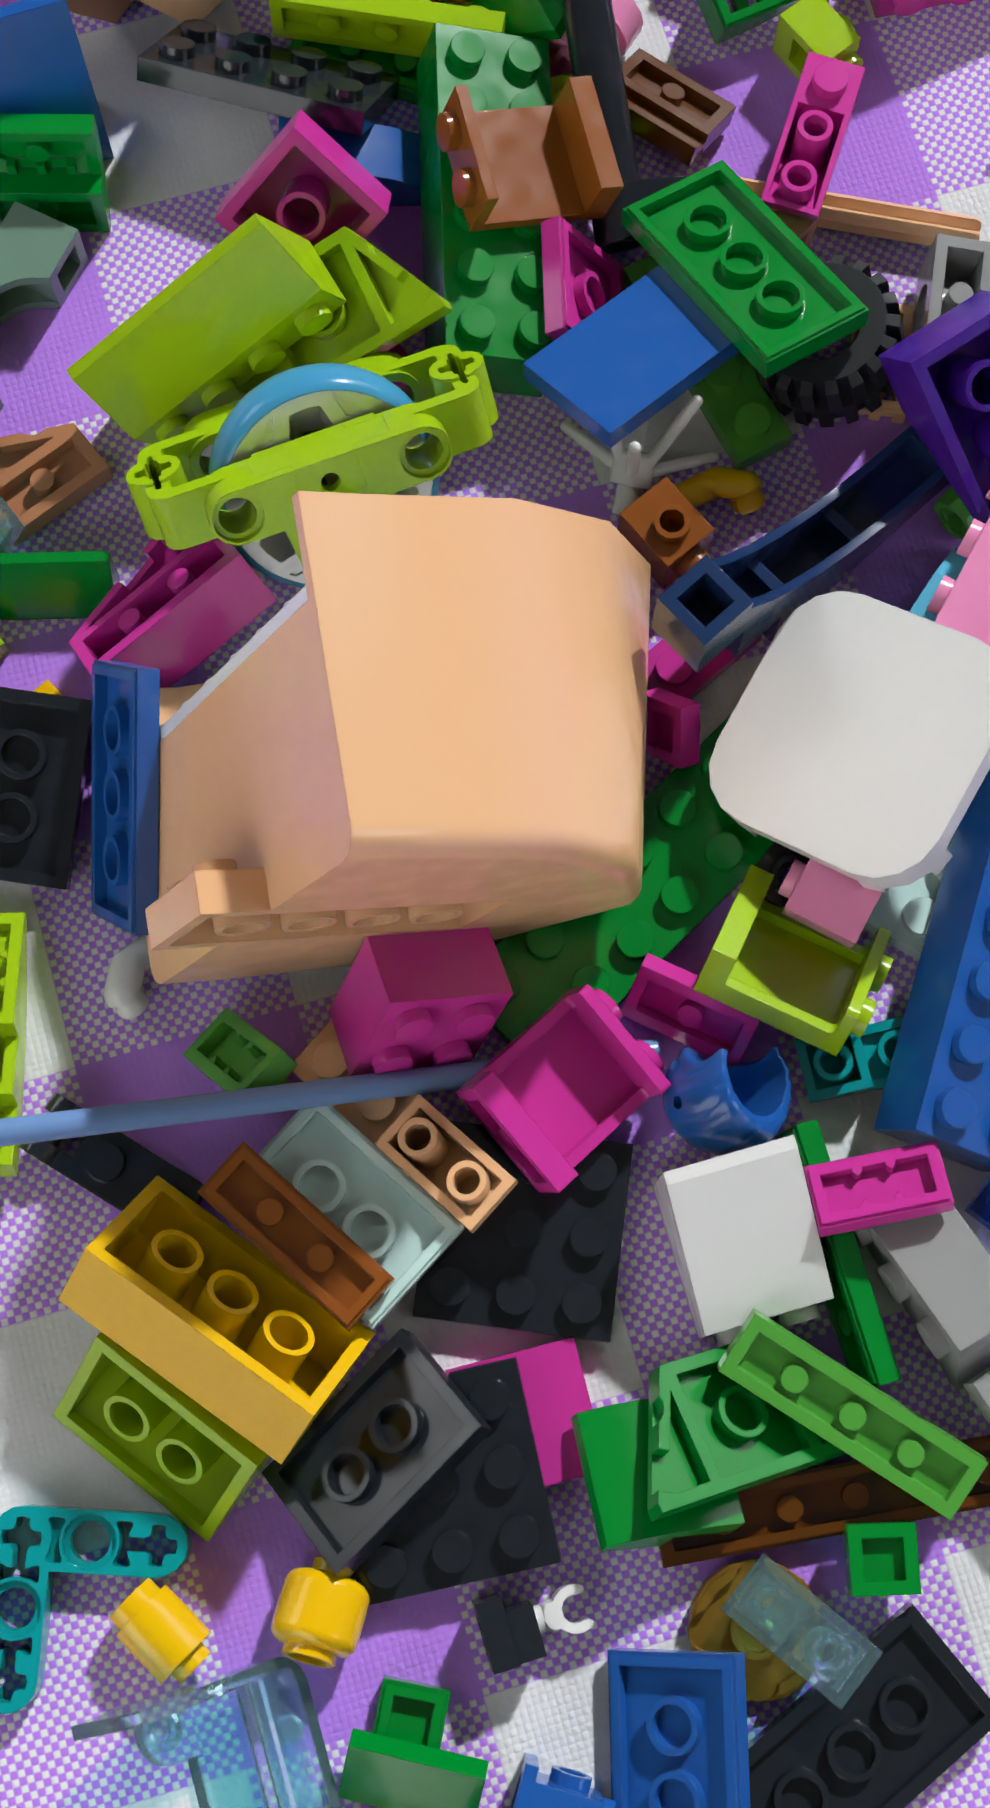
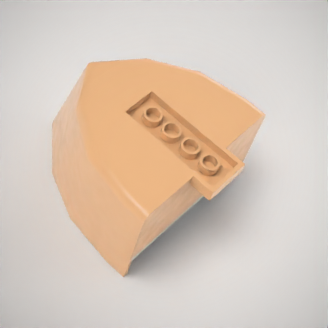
(410, 741)

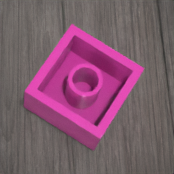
(306, 186)
(419, 1000)

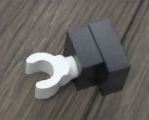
(515, 1631)

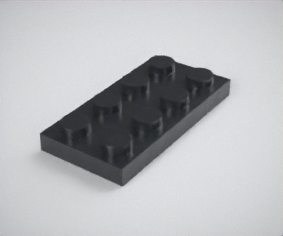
(269, 77)
(889, 1739)

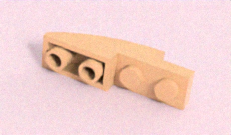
(416, 1140)

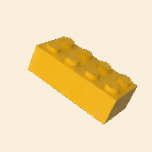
(213, 1317)

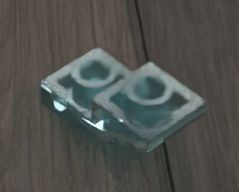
(802, 1631)

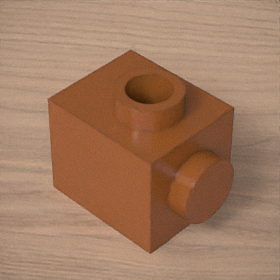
(666, 531)

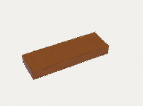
(296, 1236)

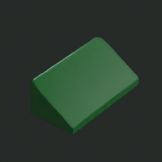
(54, 584)

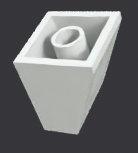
(745, 1238)

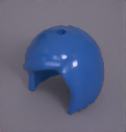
(725, 1104)

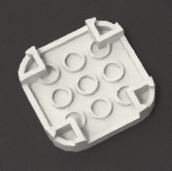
(859, 739)

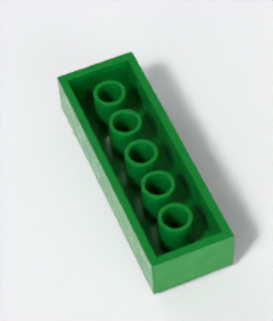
(484, 274)

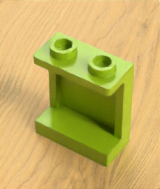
(791, 972)

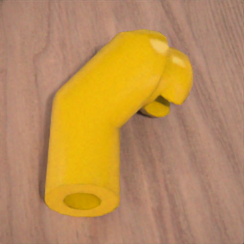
(724, 482)

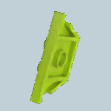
(380, 310)

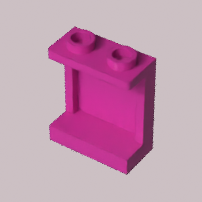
(564, 1086)

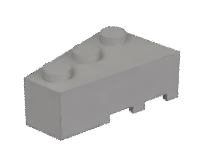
(942, 1282)

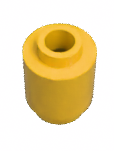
(161, 1632)

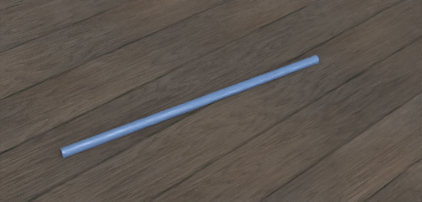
(238, 1103)

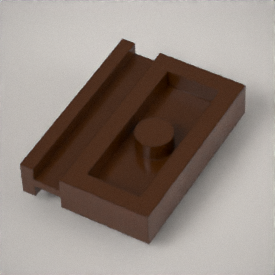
(672, 108)

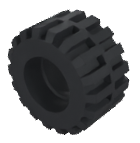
(852, 378)

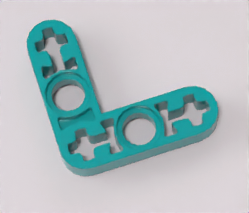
(58, 1554)

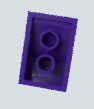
(945, 395)

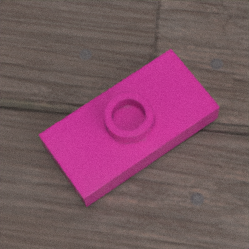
(878, 1188)

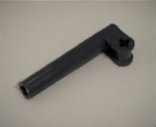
(596, 53)

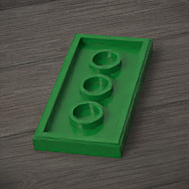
(744, 268)

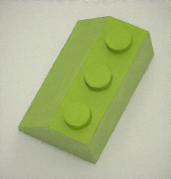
(159, 1437)

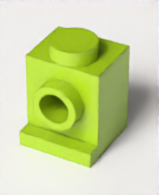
(817, 29)

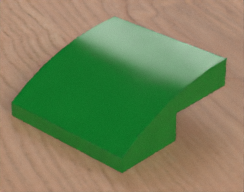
(54, 168)
(615, 1470)

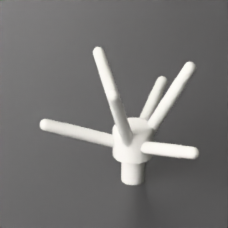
(634, 467)

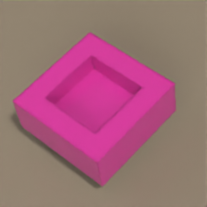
(672, 728)

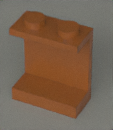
(530, 160)

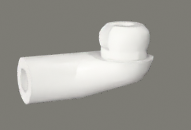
(126, 978)

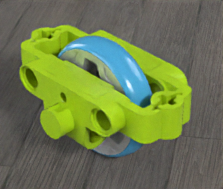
(312, 432)

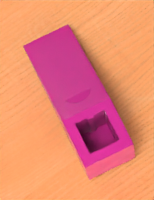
(813, 136)

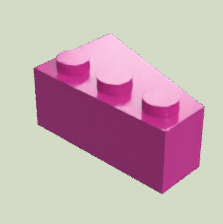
(174, 610)

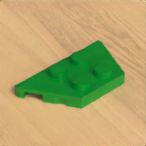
(717, 1437)

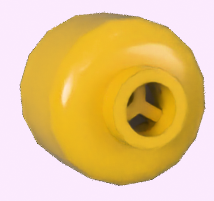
(319, 1615)

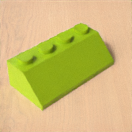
(210, 331)

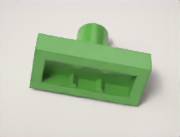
(239, 1055)

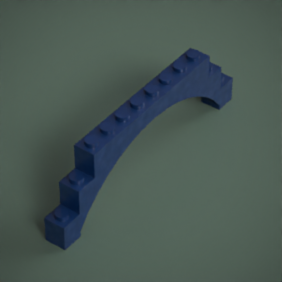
(761, 584)

